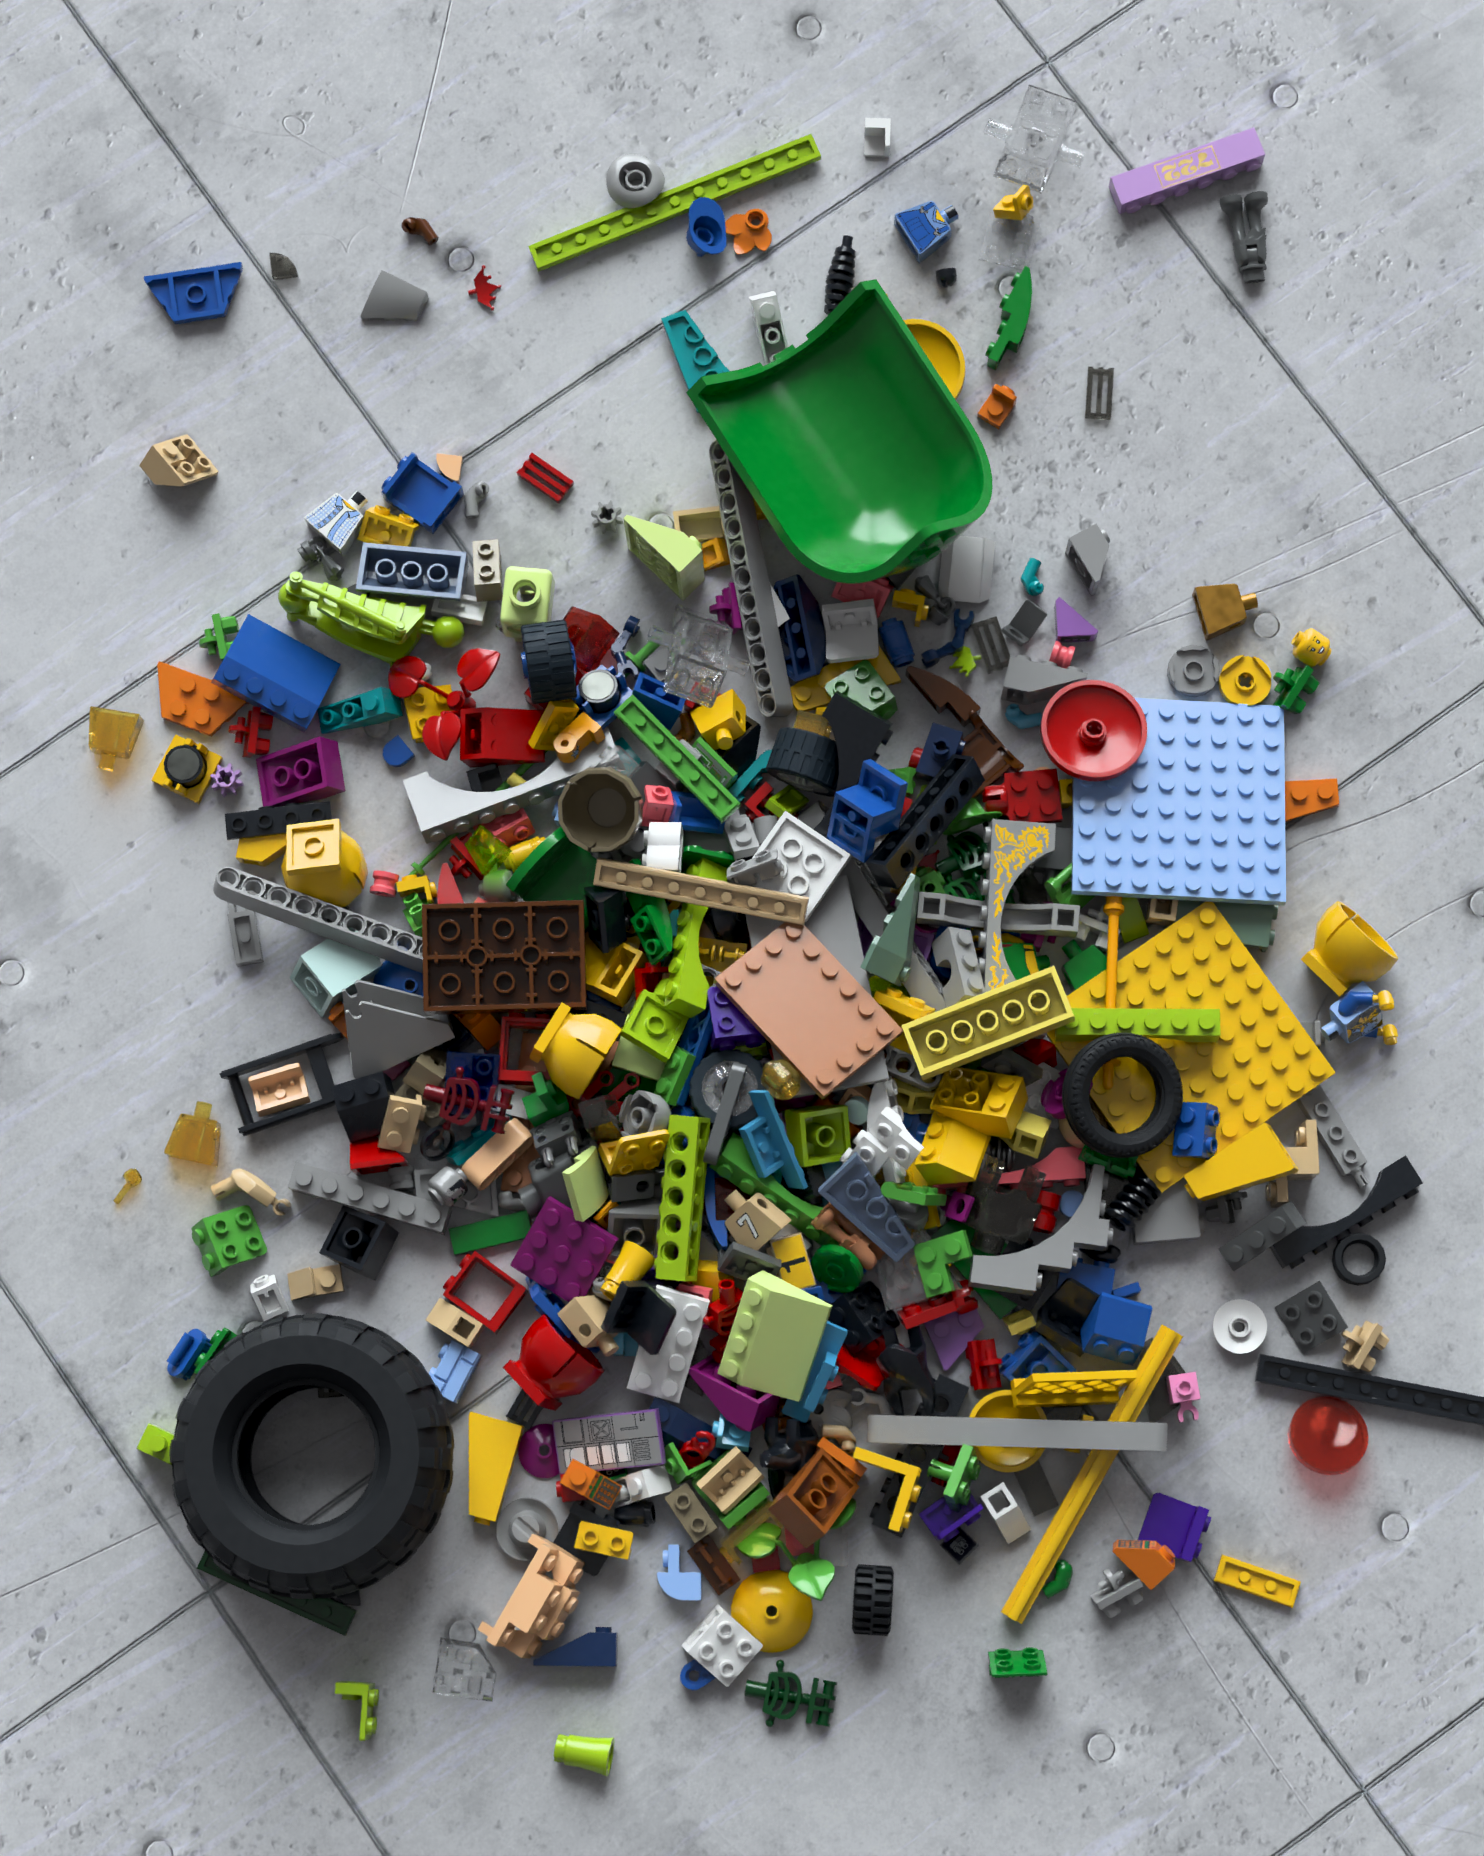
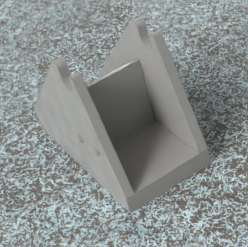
(389, 1027)

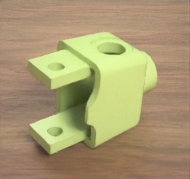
(518, 613)

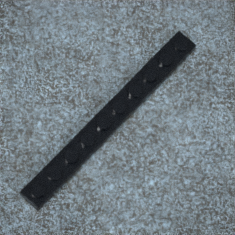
(1370, 1389)

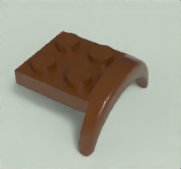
(988, 753)

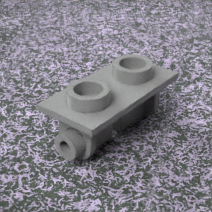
(763, 863)

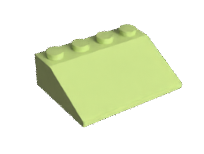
(667, 554)
(774, 1337)

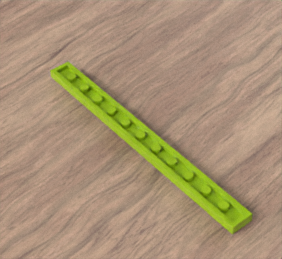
(674, 202)

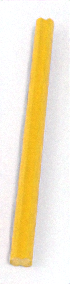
(1089, 1479)

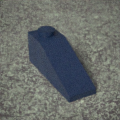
(591, 1649)

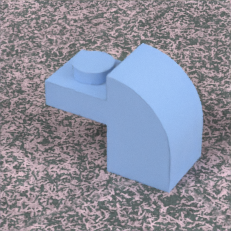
(676, 1583)

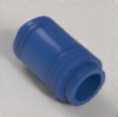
(896, 642)

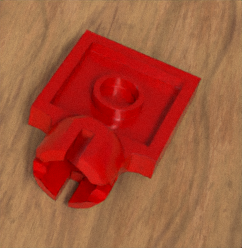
(1026, 796)
(938, 1306)

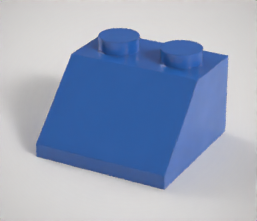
(1116, 1329)

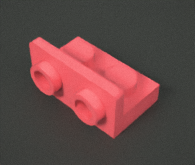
(876, 589)
(510, 827)

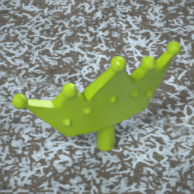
(965, 661)

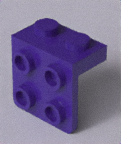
(729, 1024)
(944, 1521)
(1175, 1525)

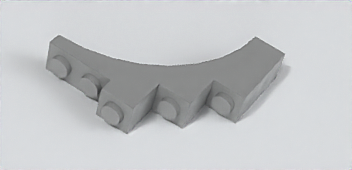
(1019, 1270)

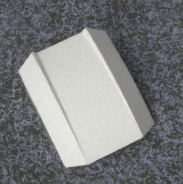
(967, 569)

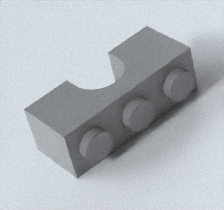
(957, 951)

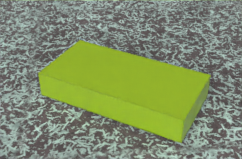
(787, 800)

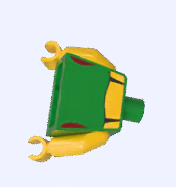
(1020, 956)

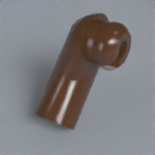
(420, 226)

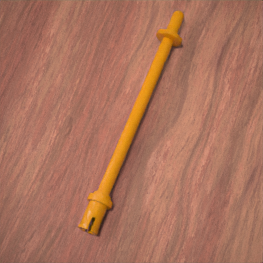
(1113, 909)

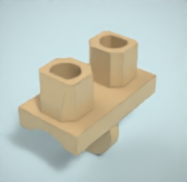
(1360, 1343)

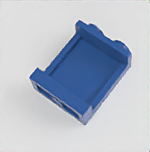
(421, 493)

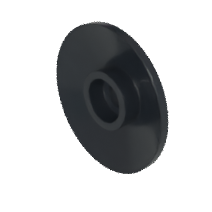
(729, 925)

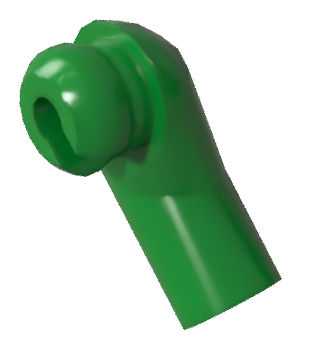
(1062, 1579)

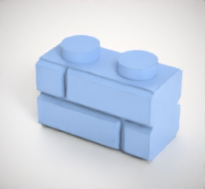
(454, 1370)

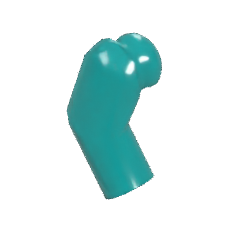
(1030, 579)

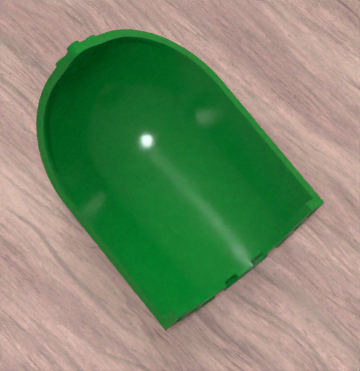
(852, 444)

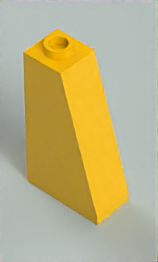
(1245, 1163)
(491, 1461)

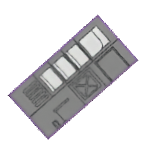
(610, 1440)

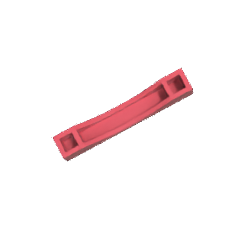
(1059, 1165)

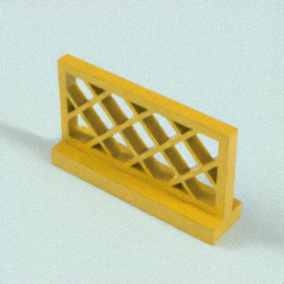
(1070, 1388)

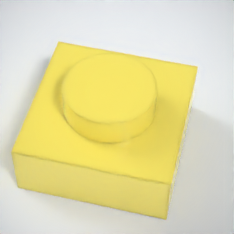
(1019, 1322)

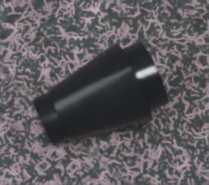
(636, 1514)

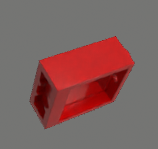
(518, 1020)
(506, 1309)

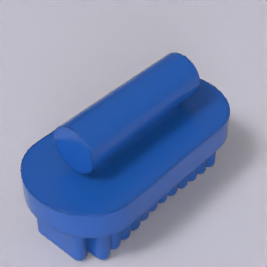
(186, 1353)

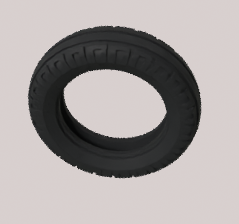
(1167, 1100)

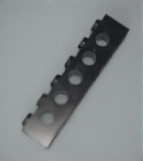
(925, 821)
(954, 1394)

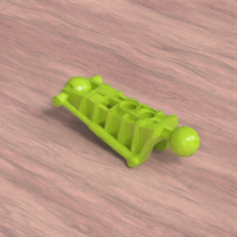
(363, 622)

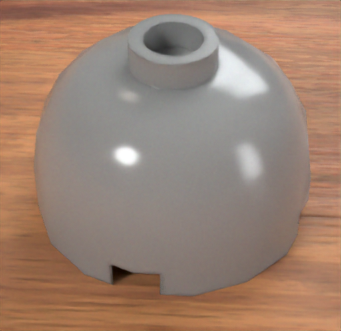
(644, 1113)

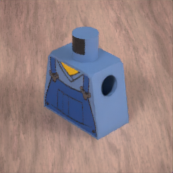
(925, 228)

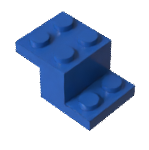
(867, 810)

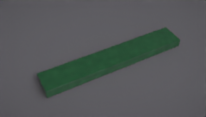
(319, 1610)

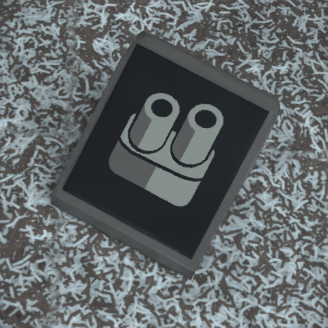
(959, 1546)

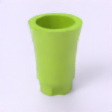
(585, 1752)

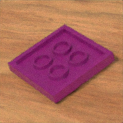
(563, 1251)

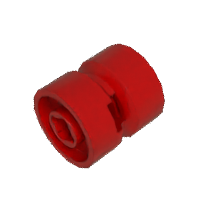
(1046, 1220)

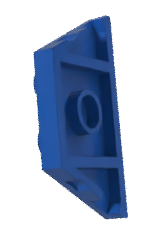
(196, 292)
(550, 1304)

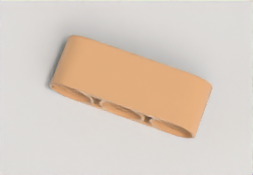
(497, 1154)

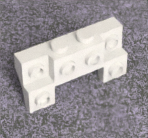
(884, 1140)

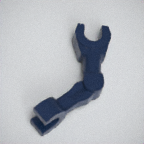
(617, 649)
(932, 656)

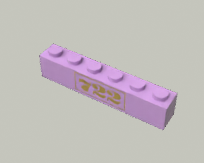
(1187, 171)

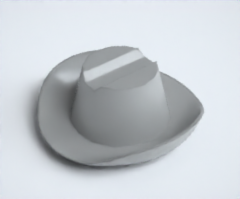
(634, 180)
(519, 1522)

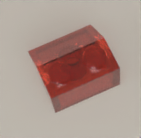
(590, 637)

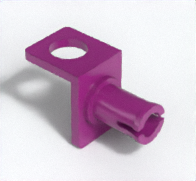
(953, 1206)

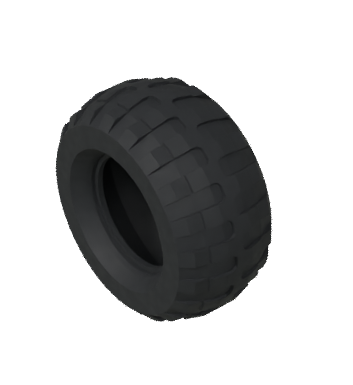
(217, 1435)

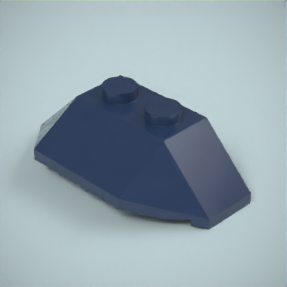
(803, 633)

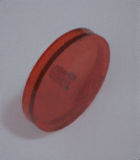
(1328, 1435)

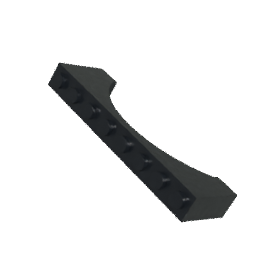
(857, 738)

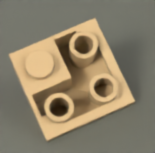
(177, 463)

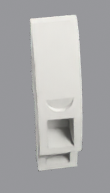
(884, 1095)

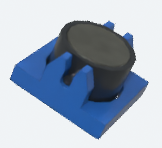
(600, 695)

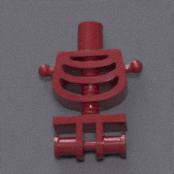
(444, 1096)

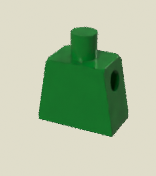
(1082, 964)

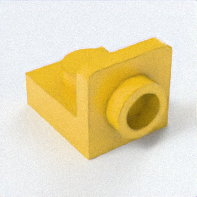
(1015, 206)

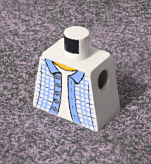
(338, 520)

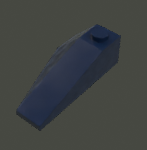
(681, 1427)

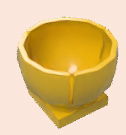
(324, 862)
(1348, 950)
(574, 1048)

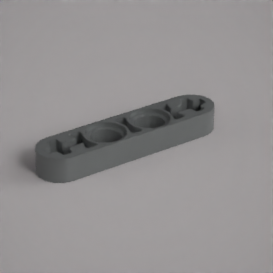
(725, 1114)

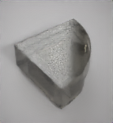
(282, 267)

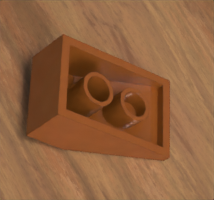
(814, 1498)

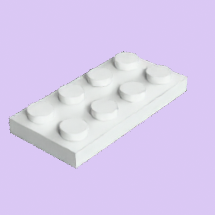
(667, 1371)

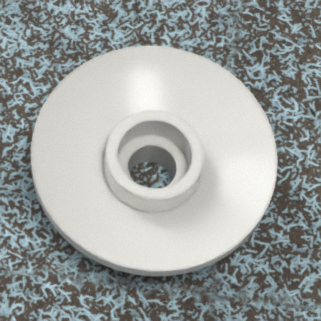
(1253, 1322)

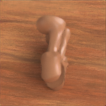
(832, 1220)

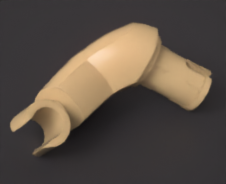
(251, 1185)

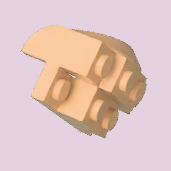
(538, 1601)

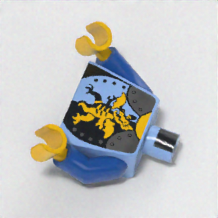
(1360, 1015)

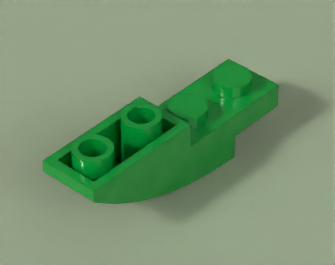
(1015, 318)
(651, 923)

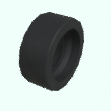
(1376, 1248)

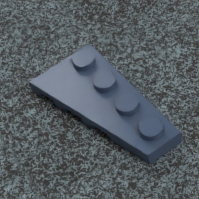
(860, 1200)

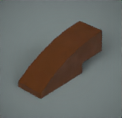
(942, 694)

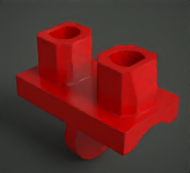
(255, 721)
(460, 866)
(983, 1364)

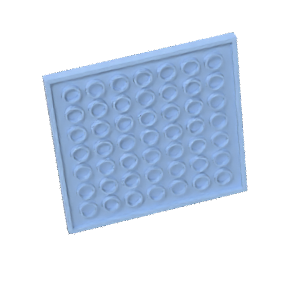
(1193, 812)

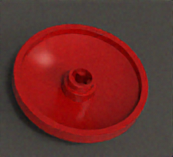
(1093, 730)

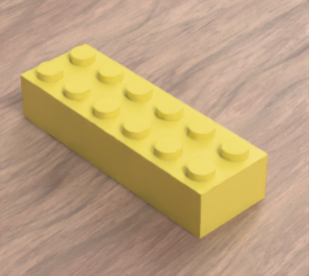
(988, 1023)

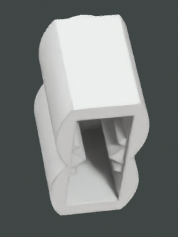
(664, 846)

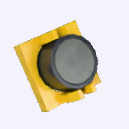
(185, 768)

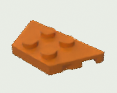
(194, 700)

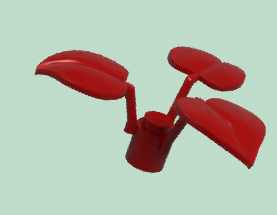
(443, 731)

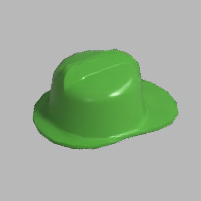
(970, 816)

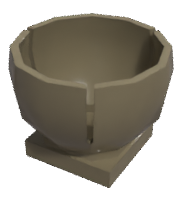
(600, 809)

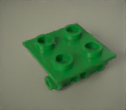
(1024, 1662)

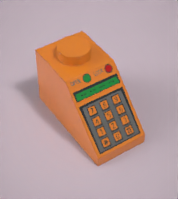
(591, 1484)
(1145, 1559)

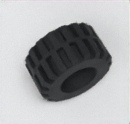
(872, 1600)

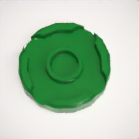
(837, 1268)

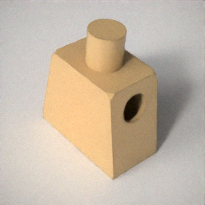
(584, 1319)

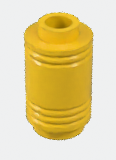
(521, 852)

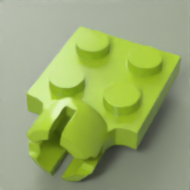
(653, 1025)

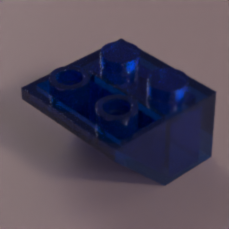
(477, 1066)

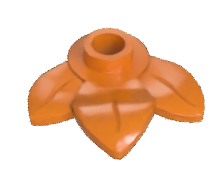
(748, 235)

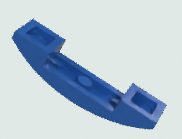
(716, 1227)

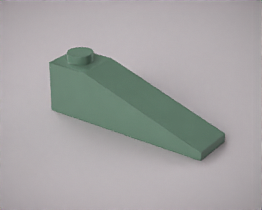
(892, 952)

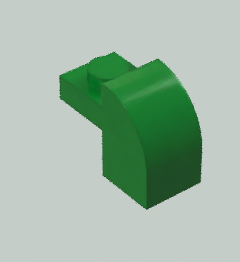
(546, 1102)

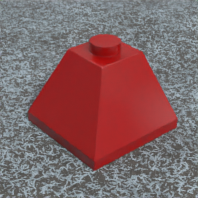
(370, 1159)

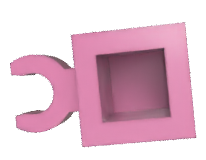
(1182, 1391)

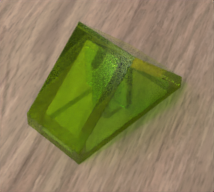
(487, 850)

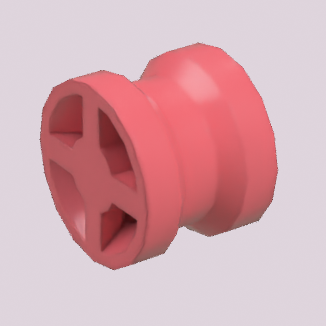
(1062, 655)
(384, 883)

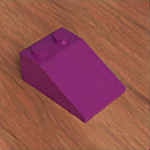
(301, 773)
(738, 1404)

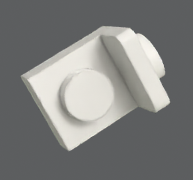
(268, 1297)

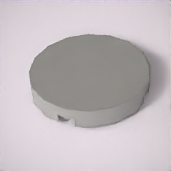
(1193, 671)

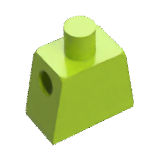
(156, 1442)

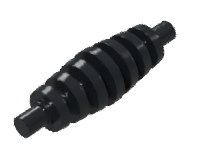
(840, 275)

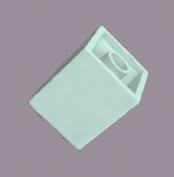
(329, 969)

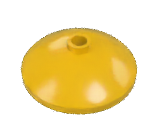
(1006, 1459)
(792, 1606)

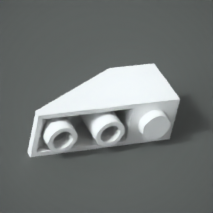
(768, 324)

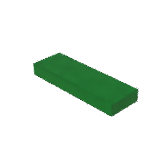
(490, 1232)

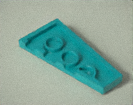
(691, 349)

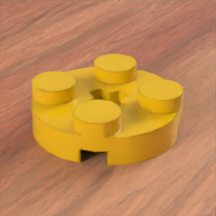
(1246, 667)

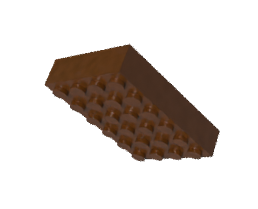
(503, 957)

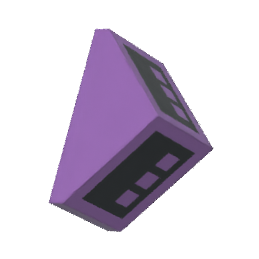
(1071, 625)

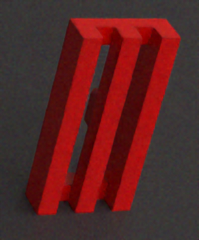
(527, 465)

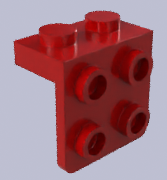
(863, 1364)

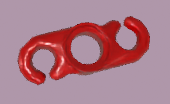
(702, 1448)

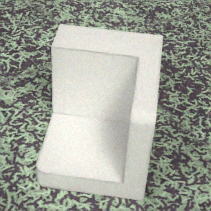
(877, 137)

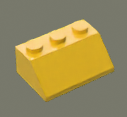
(950, 1151)

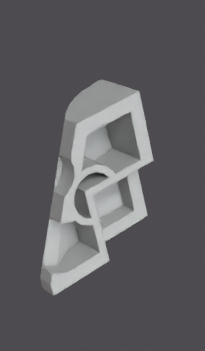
(394, 299)

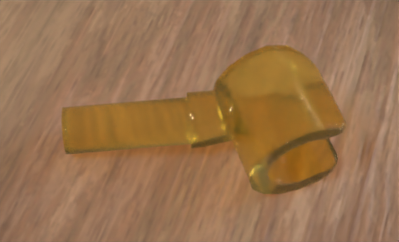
(132, 1178)

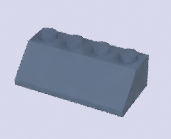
(412, 571)

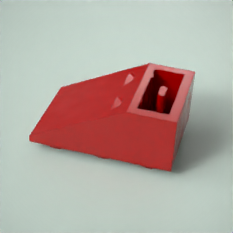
(498, 736)

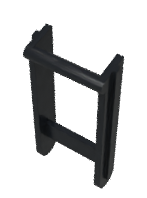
(321, 1072)

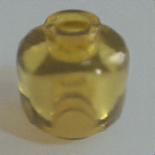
(781, 1079)

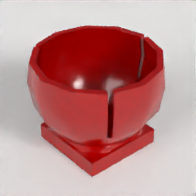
(552, 1365)

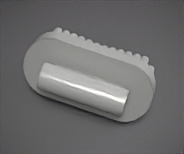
(912, 1214)

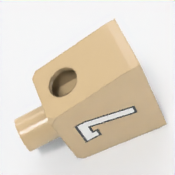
(754, 1220)

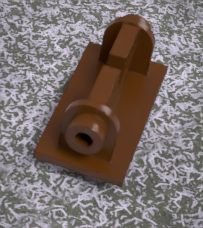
(713, 1565)

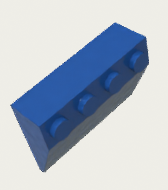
(276, 673)

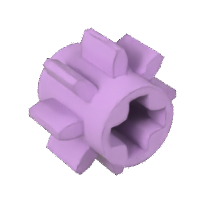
(232, 786)

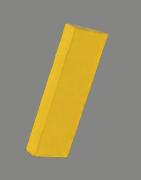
(1257, 1581)

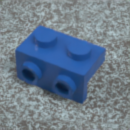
(1196, 1131)

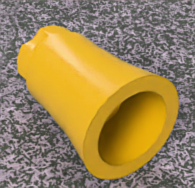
(629, 1266)

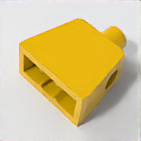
(721, 722)

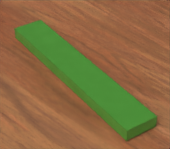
(677, 759)

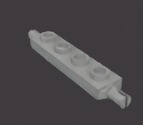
(1334, 1134)

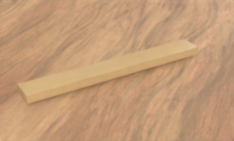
(701, 891)

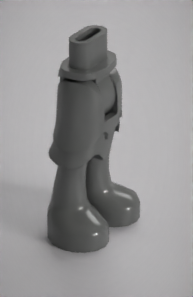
(1250, 248)

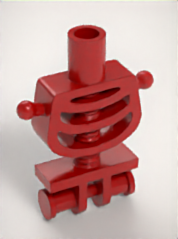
(722, 1315)

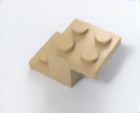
(1306, 1159)

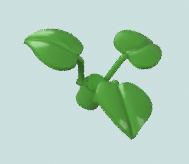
(808, 1572)

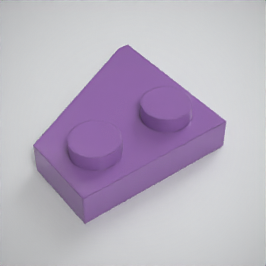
(951, 1333)

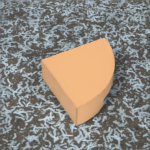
(450, 466)

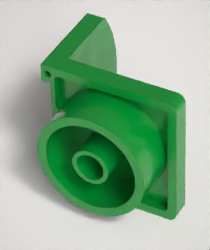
(555, 872)

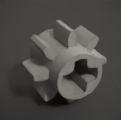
(611, 512)

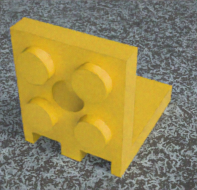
(909, 1491)

